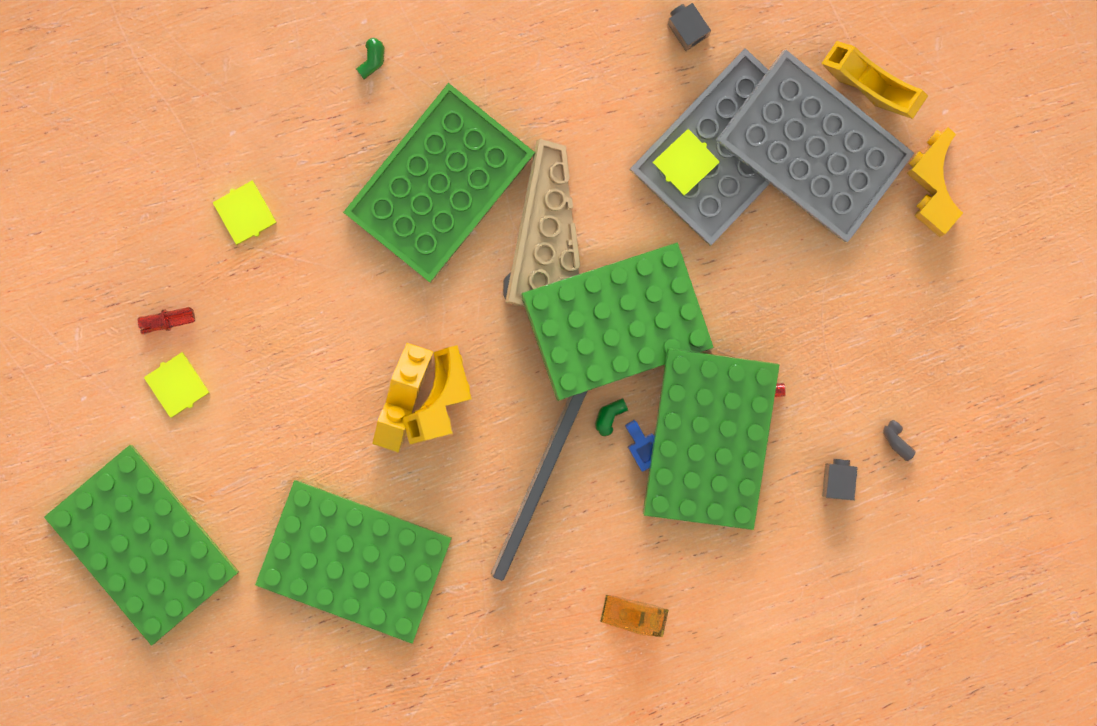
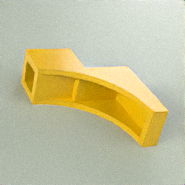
(879, 87)
(927, 169)
(448, 389)
(401, 397)

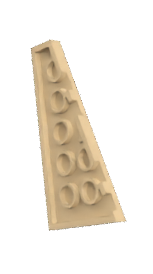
(546, 235)

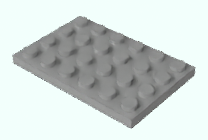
(815, 146)
(730, 185)

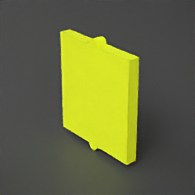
(686, 162)
(244, 212)
(176, 384)

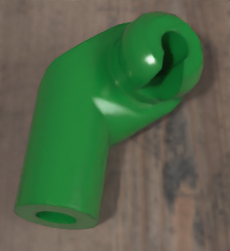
(374, 60)
(606, 416)

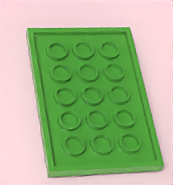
(439, 182)
(616, 320)
(710, 439)
(141, 544)
(353, 561)

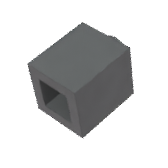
(688, 26)
(839, 480)

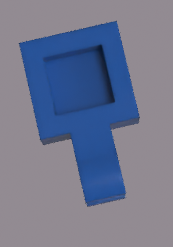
(643, 445)

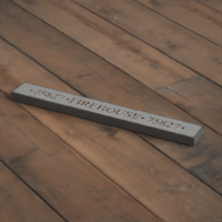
(537, 486)

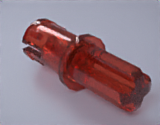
(166, 320)

